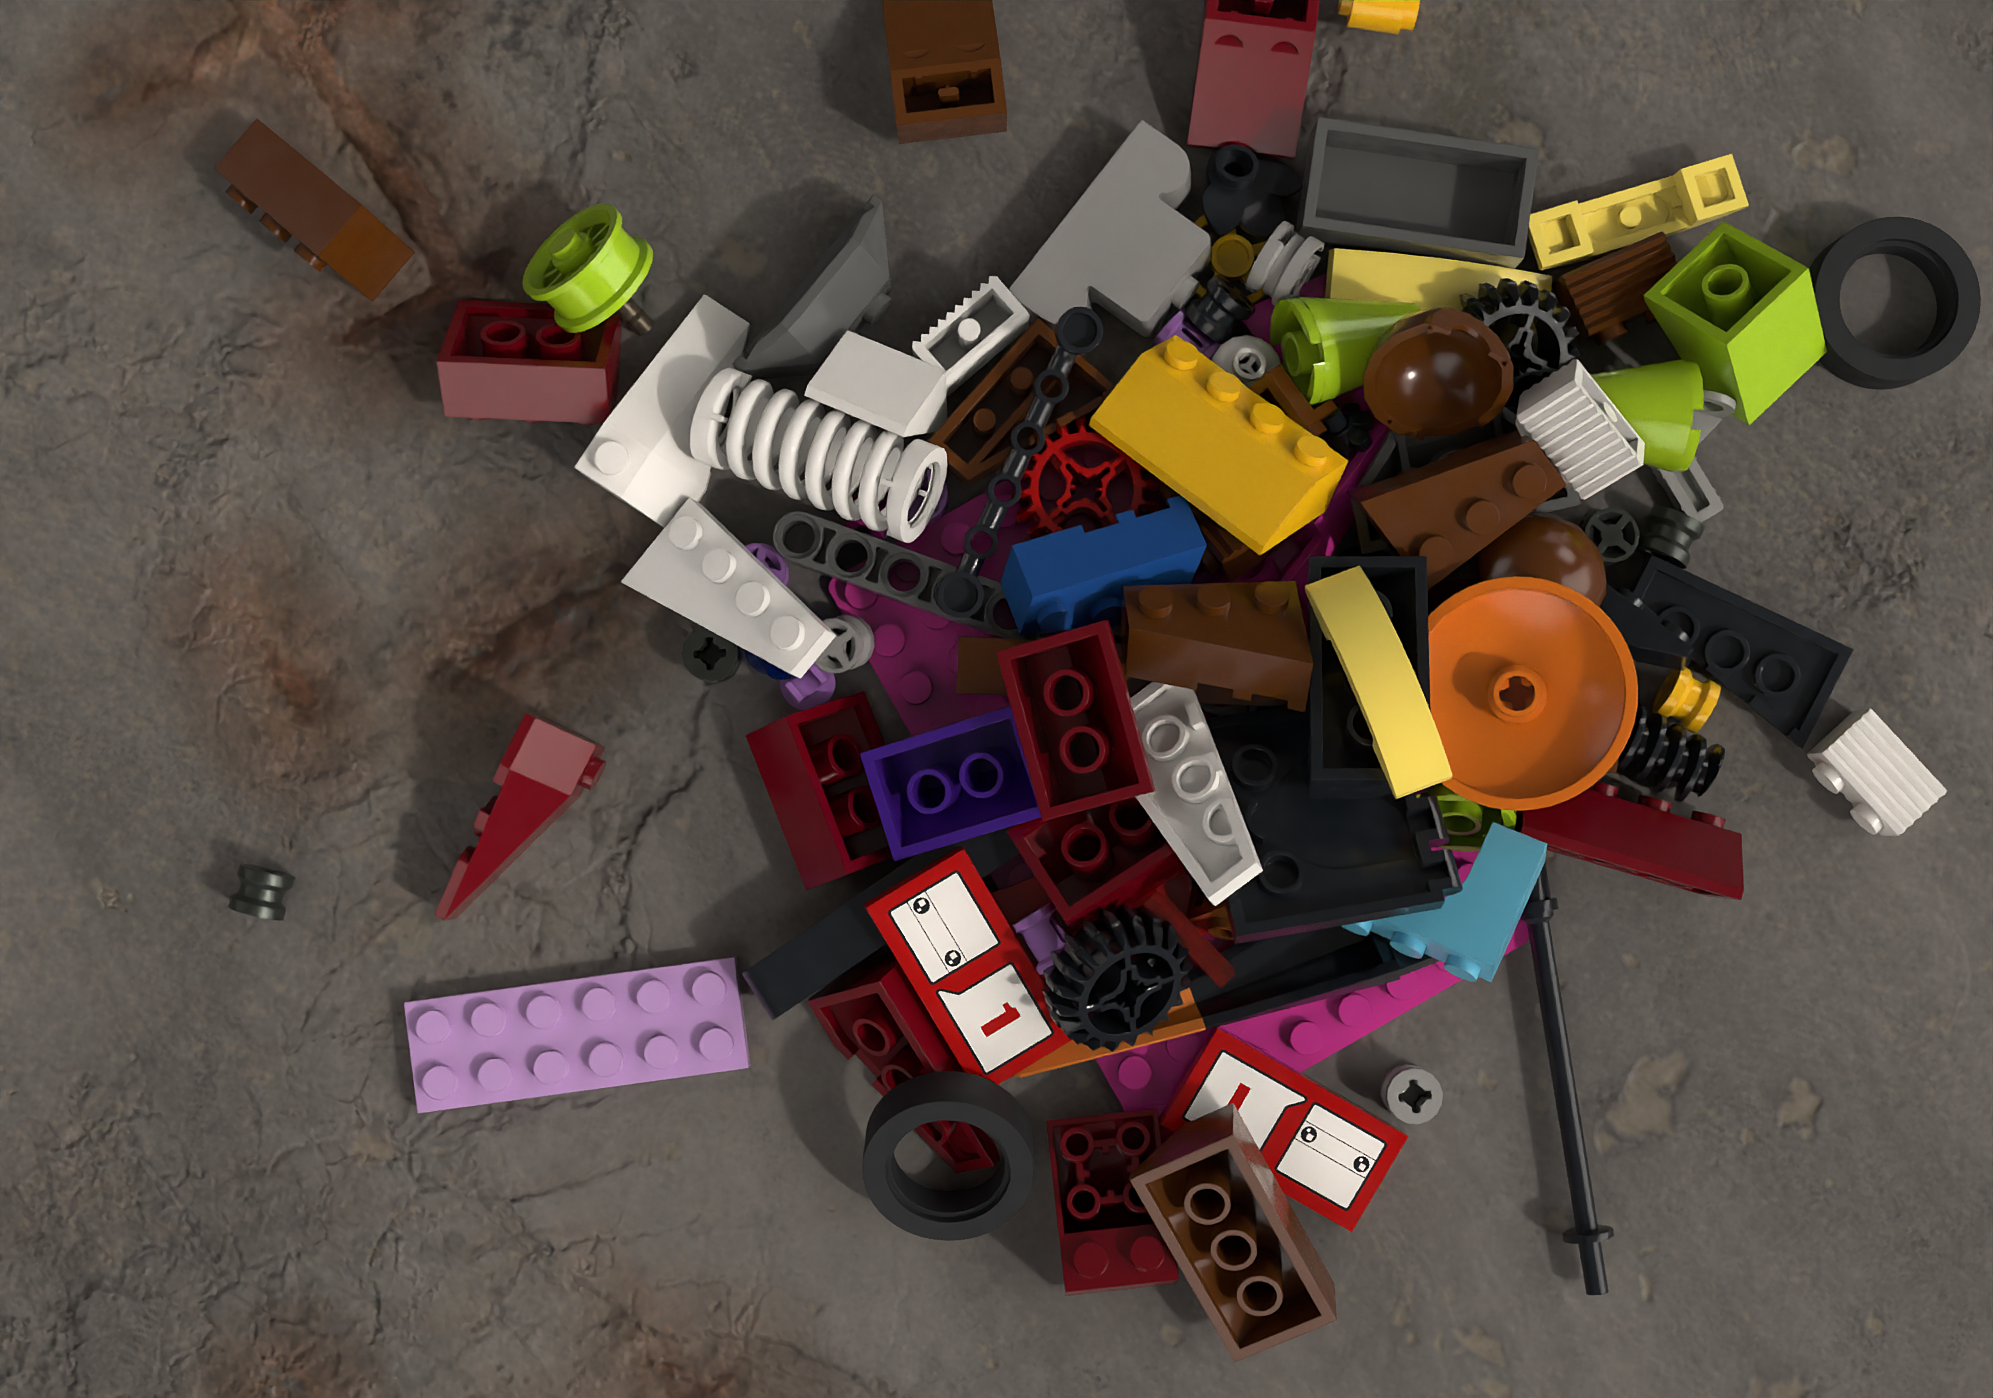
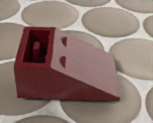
(1252, 74)
(1101, 1221)

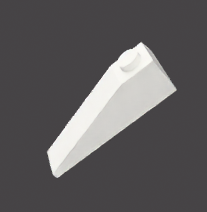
(645, 441)

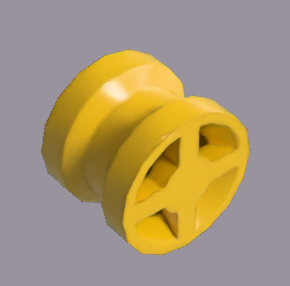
(1686, 699)

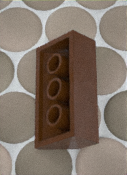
(1235, 1234)

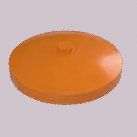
(1528, 692)

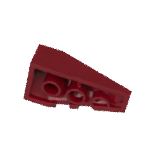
(893, 1034)

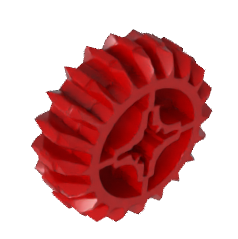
(1068, 469)

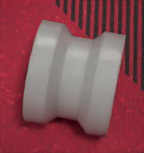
(834, 657)
(1399, 1084)

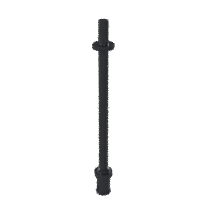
(1587, 1231)

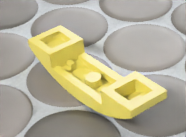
(1617, 220)
(1381, 681)

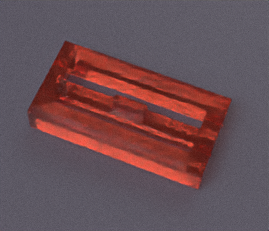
(1201, 950)

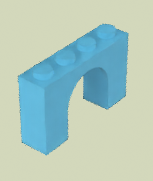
(1480, 920)

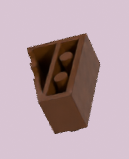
(313, 209)
(1459, 501)
(1219, 636)

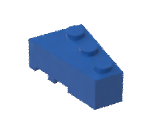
(1080, 576)

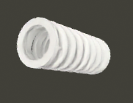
(823, 446)

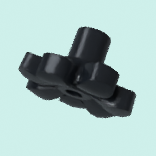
(1348, 429)

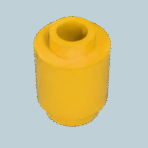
(1380, 15)

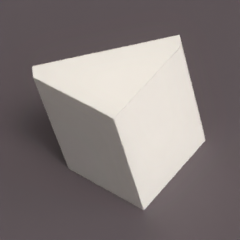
(881, 386)

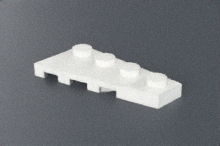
(723, 587)
(1192, 792)

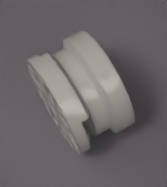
(1284, 263)

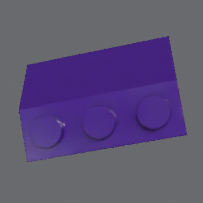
(951, 783)

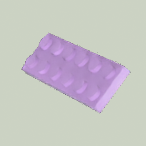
(577, 1034)

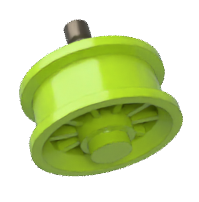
(591, 271)

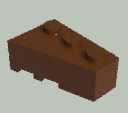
(981, 426)

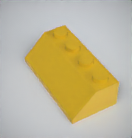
(1219, 444)

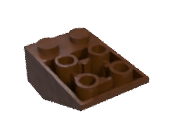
(944, 69)

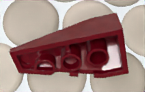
(539, 781)

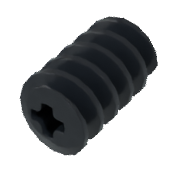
(1671, 755)

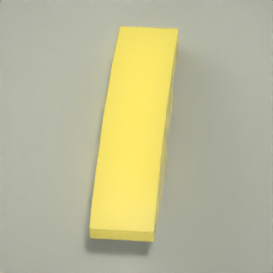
(1415, 278)

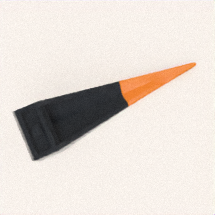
(1268, 979)

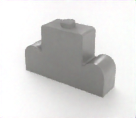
(1123, 242)

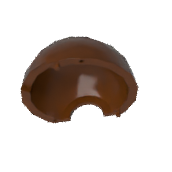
(1437, 374)
(1545, 549)

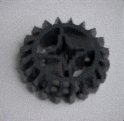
(1514, 311)
(1116, 978)

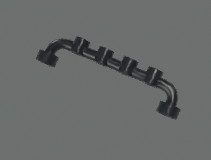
(1076, 333)

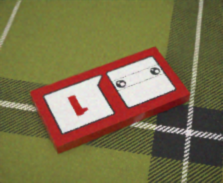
(967, 967)
(1311, 1137)

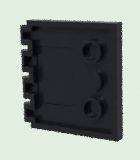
(1323, 857)

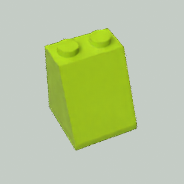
(1741, 318)

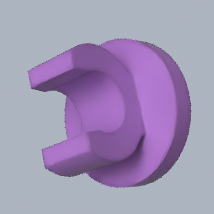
(811, 690)

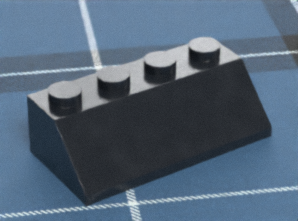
(1338, 737)

